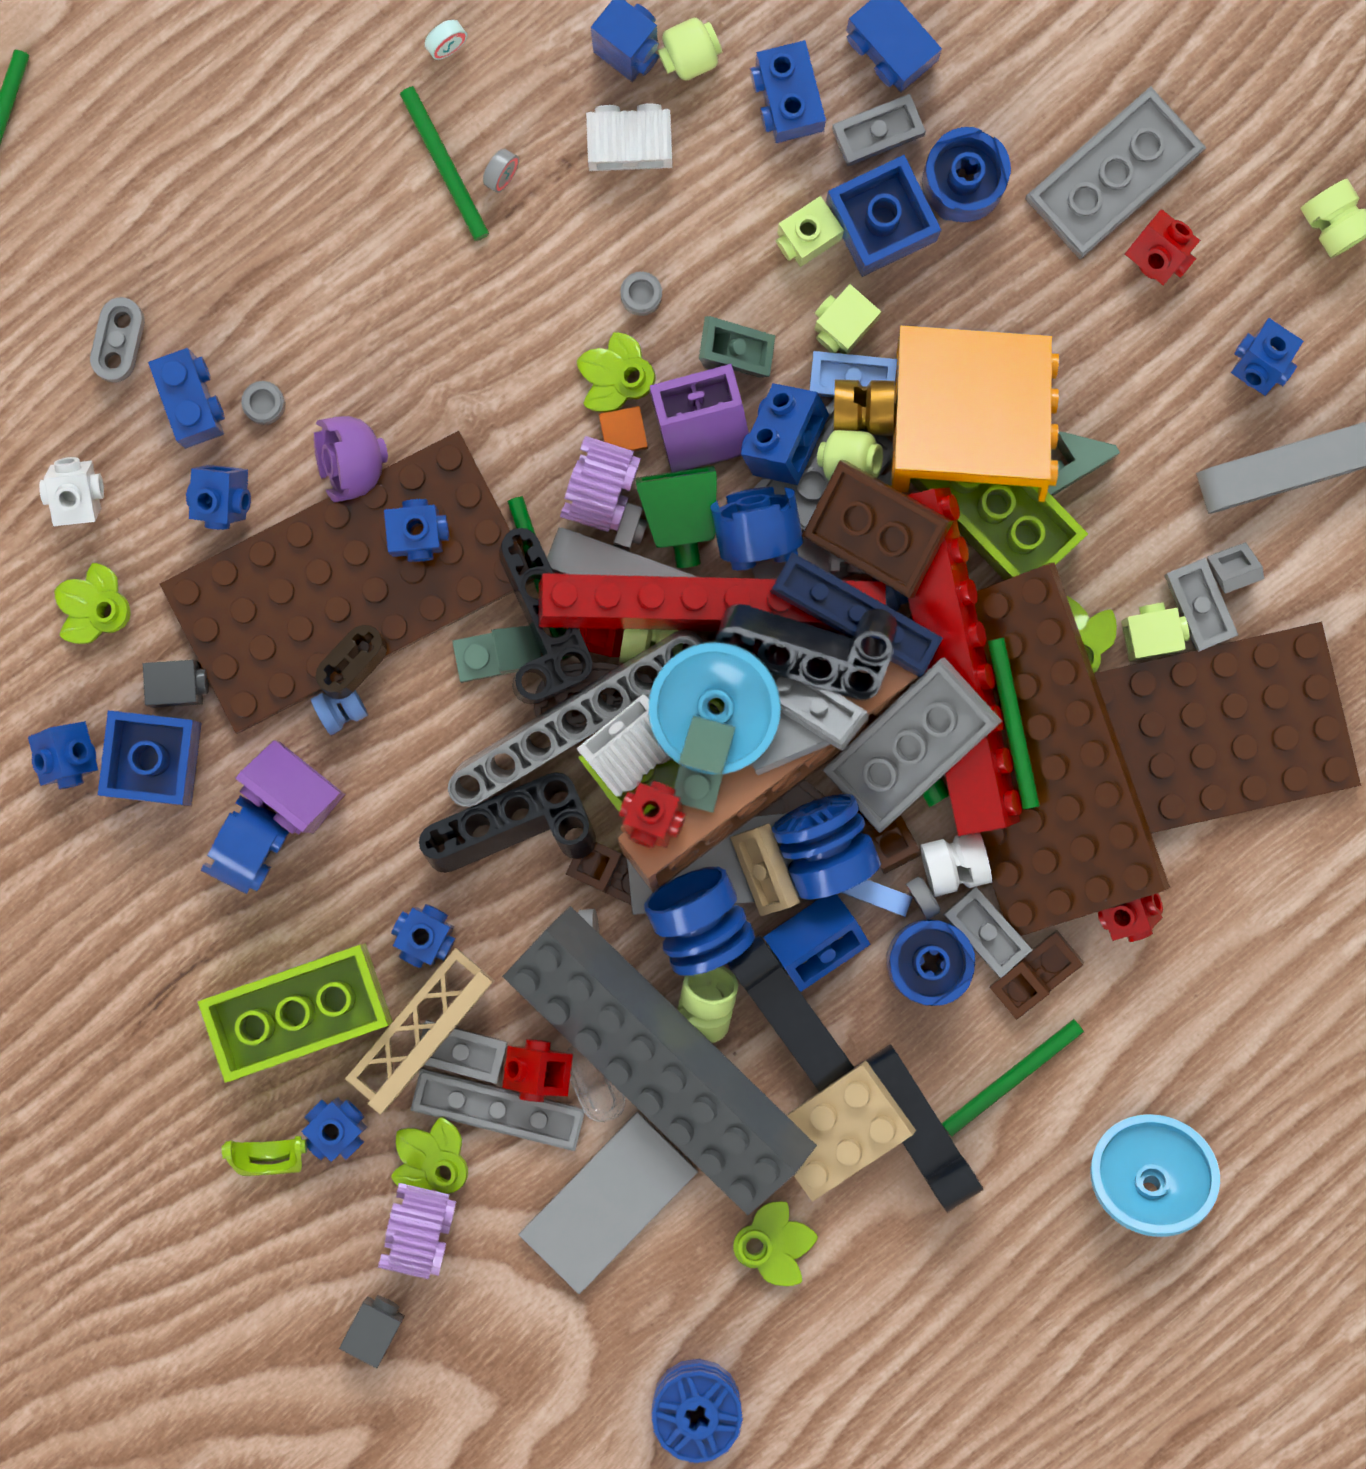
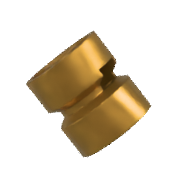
(864, 407)

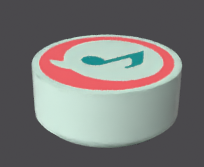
(445, 39)

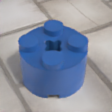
(976, 154)
(757, 527)
(244, 846)
(954, 966)

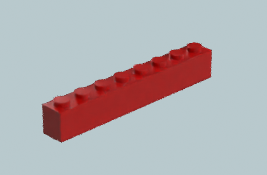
(664, 601)
(945, 604)

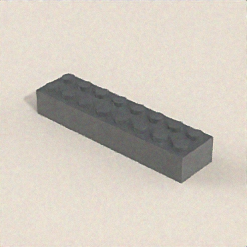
(660, 1061)

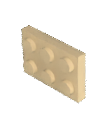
(851, 1126)

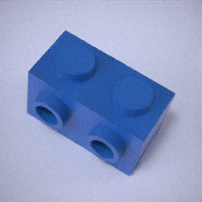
(626, 38)
(892, 42)
(789, 92)
(186, 397)
(784, 433)
(814, 938)

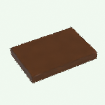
(877, 528)

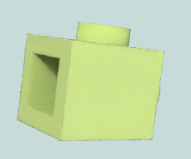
(808, 232)
(845, 320)
(1154, 632)

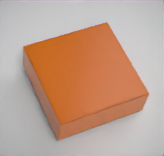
(624, 428)

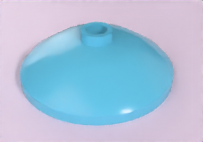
(712, 672)
(1159, 1153)

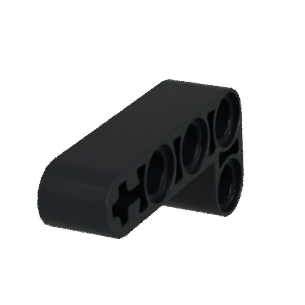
(760, 630)
(552, 649)
(507, 832)
(790, 1014)
(930, 1145)

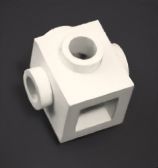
(72, 491)

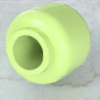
(690, 49)
(852, 446)

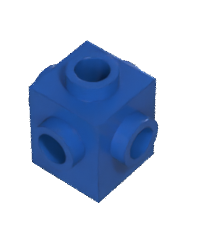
(1260, 363)
(218, 495)
(401, 523)
(63, 755)
(439, 936)
(345, 1117)

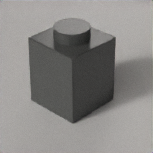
(174, 683)
(372, 1330)

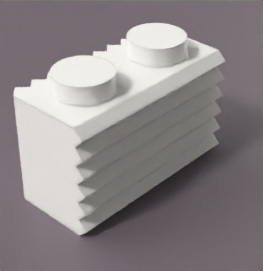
(629, 138)
(624, 748)

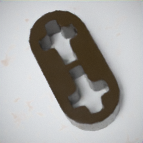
(351, 662)

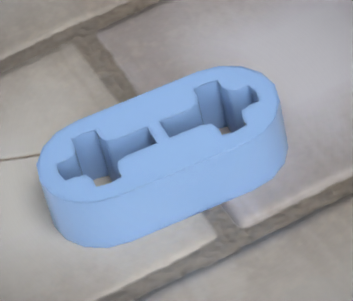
(881, 897)

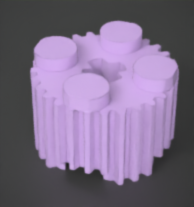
(598, 485)
(415, 1231)

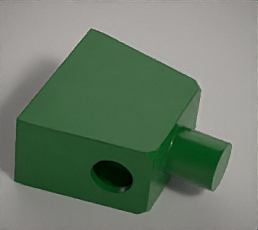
(680, 510)

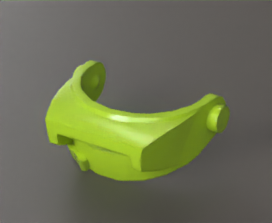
(241, 1154)

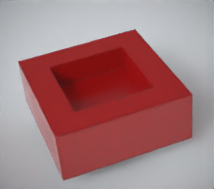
(603, 640)

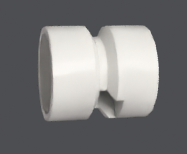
(955, 863)

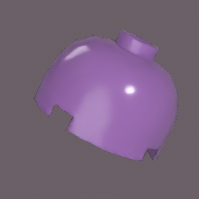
(349, 456)

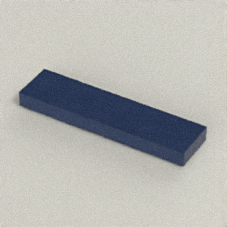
(842, 607)

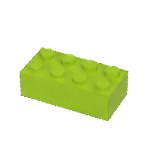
(1011, 525)
(295, 1012)

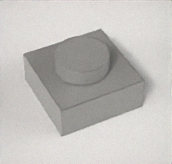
(630, 528)
(1235, 567)

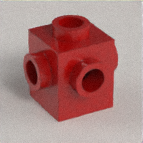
(1163, 248)
(657, 829)
(1132, 918)
(537, 1071)

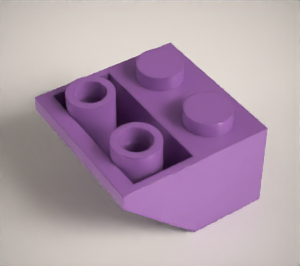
(700, 418)
(290, 788)

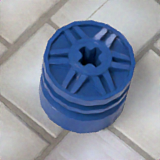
(826, 846)
(699, 921)
(685, 1388)

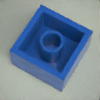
(883, 215)
(149, 758)

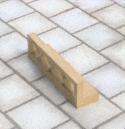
(430, 1042)

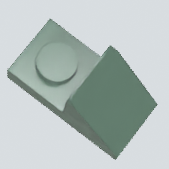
(738, 345)
(1082, 456)
(495, 653)
(707, 750)

